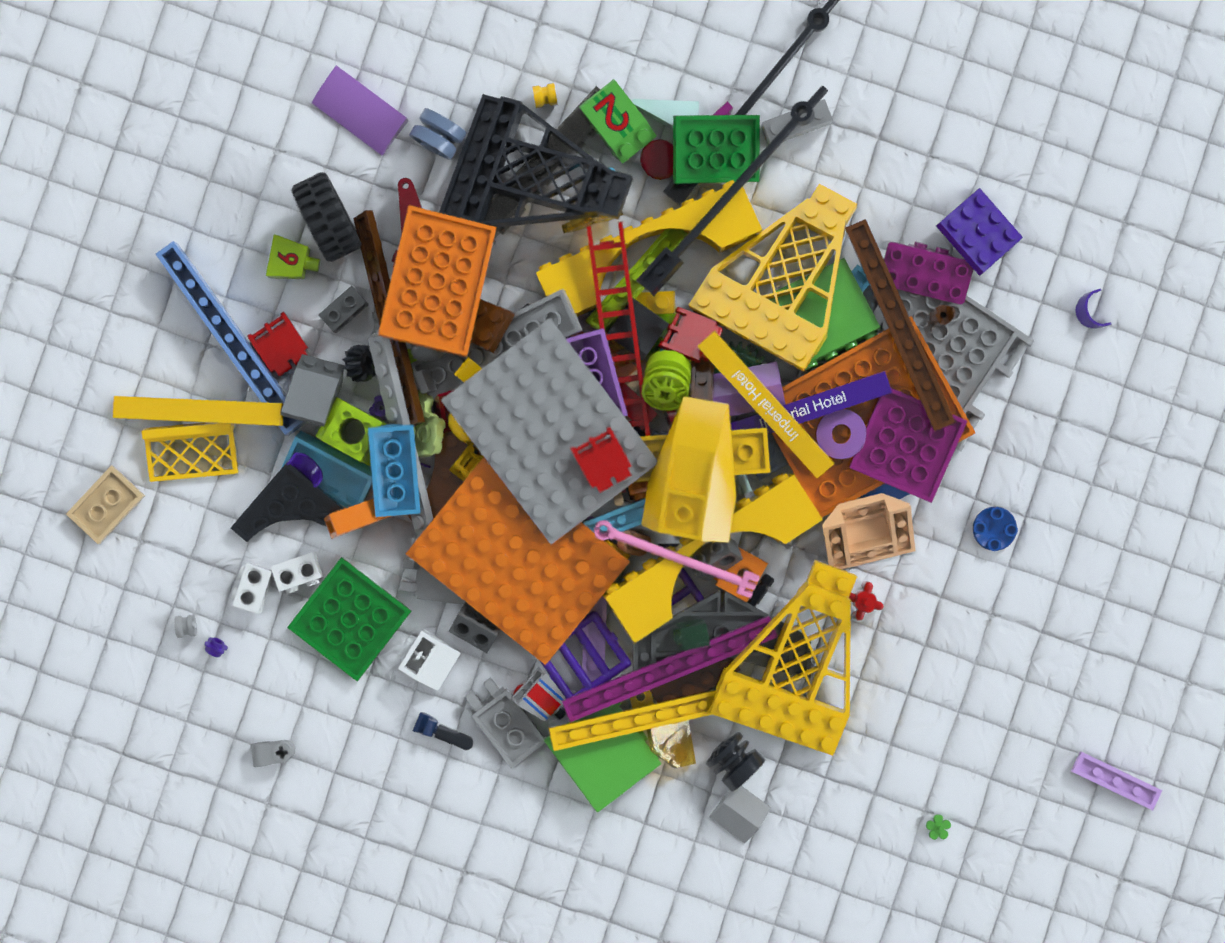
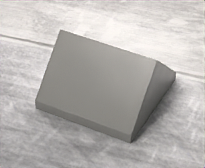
(740, 813)

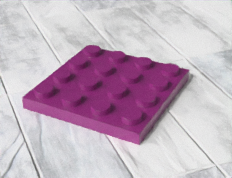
(904, 447)

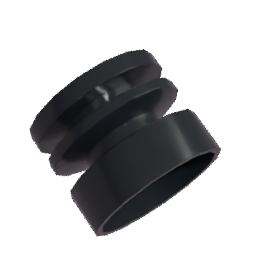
(735, 761)

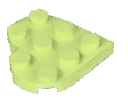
(429, 433)

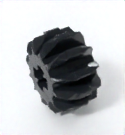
(359, 363)

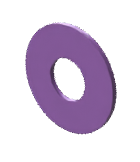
(847, 449)

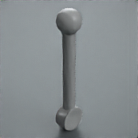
(755, 552)

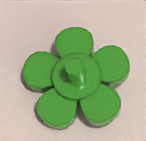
(938, 827)

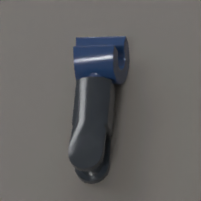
(428, 726)

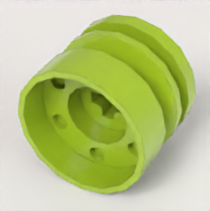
(666, 380)

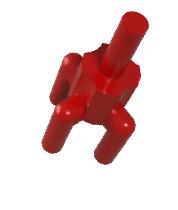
(865, 601)

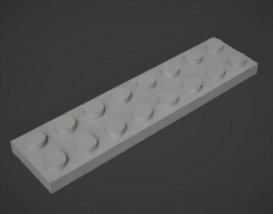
(555, 306)

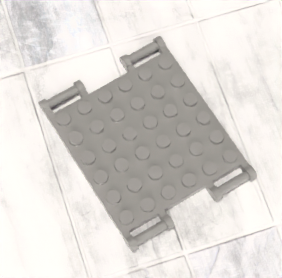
(966, 347)

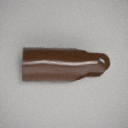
(935, 318)

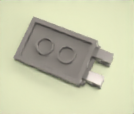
(427, 586)
(505, 724)

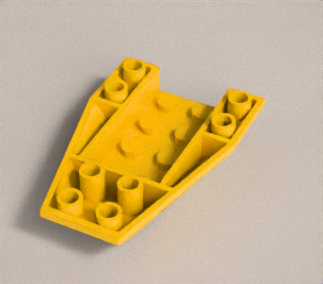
(694, 476)

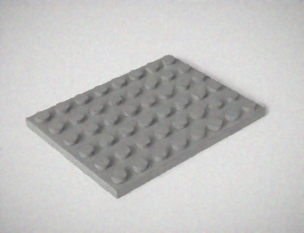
(529, 414)

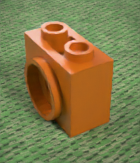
(750, 563)

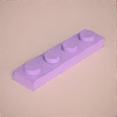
(1116, 780)

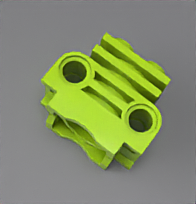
(333, 431)

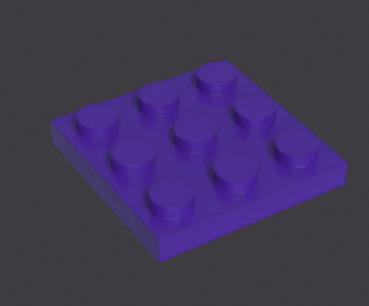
(979, 231)

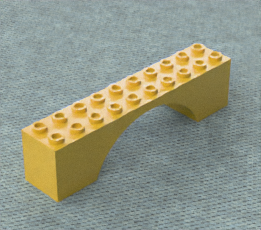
(731, 227)
(645, 596)

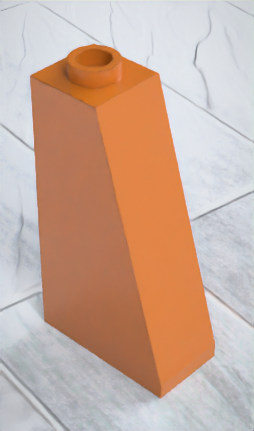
(352, 519)

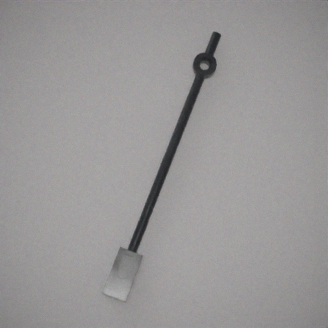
(680, 191)
(669, 262)

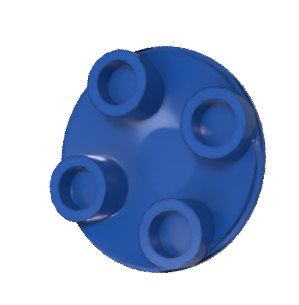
(995, 528)

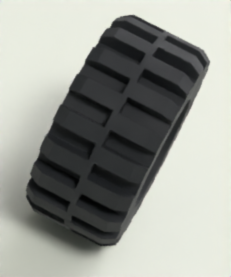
(326, 217)

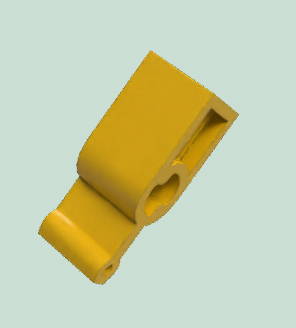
(466, 456)

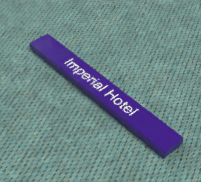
(825, 402)

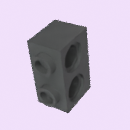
(343, 309)
(717, 554)
(474, 628)

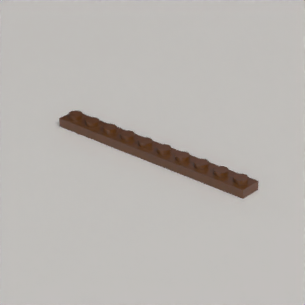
(379, 284)
(900, 325)

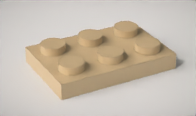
(105, 504)

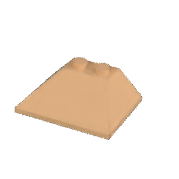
(868, 531)

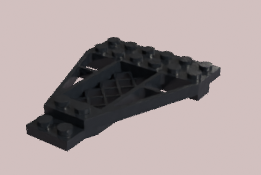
(484, 160)

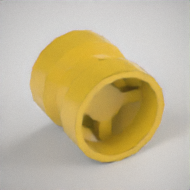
(544, 95)

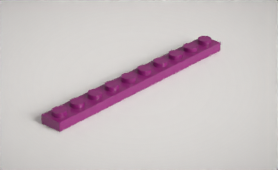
(664, 670)

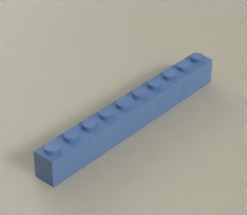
(225, 330)

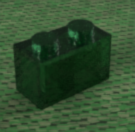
(691, 634)

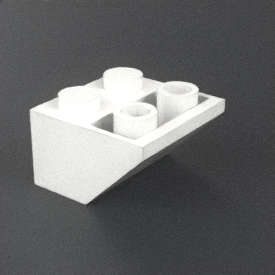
(429, 660)

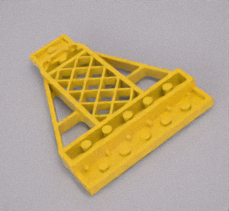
(761, 320)
(778, 709)

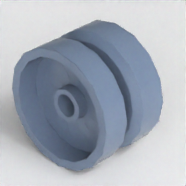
(436, 136)

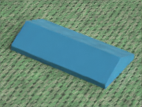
(394, 470)

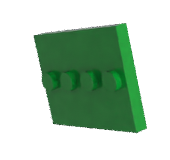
(714, 147)

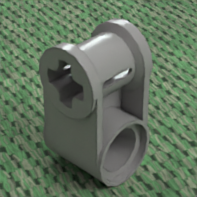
(268, 752)

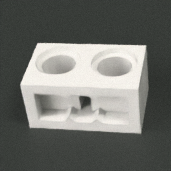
(295, 567)
(258, 590)

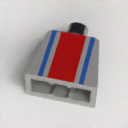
(540, 697)

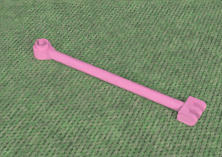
(742, 582)

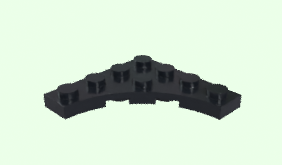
(285, 498)

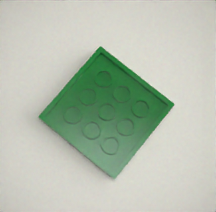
(349, 619)

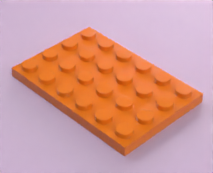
(437, 281)

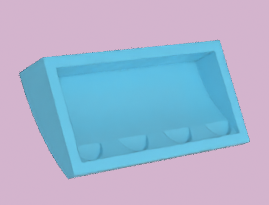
(343, 476)

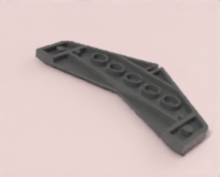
(736, 614)

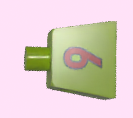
(290, 260)

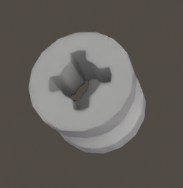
(185, 626)

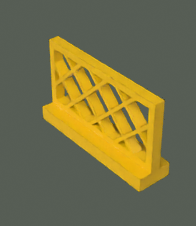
(184, 432)

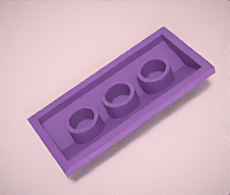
(726, 393)

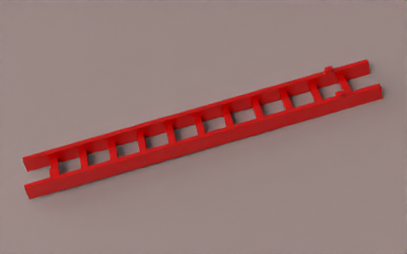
(611, 245)

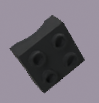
(648, 327)

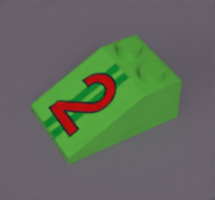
(617, 121)

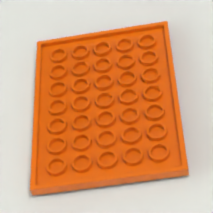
(871, 357)
(508, 569)

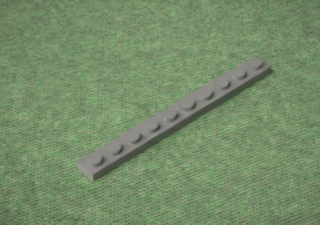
(397, 414)

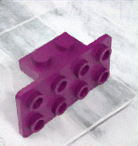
(928, 271)

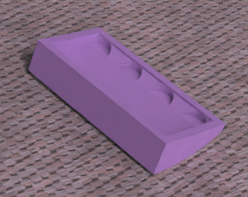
(359, 110)

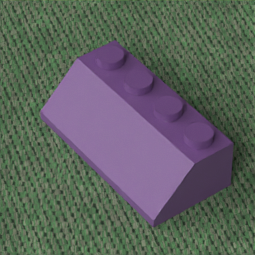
(596, 355)

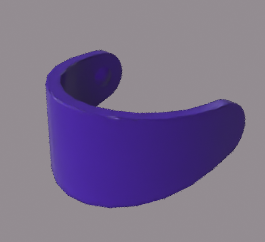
(1082, 312)
(307, 466)

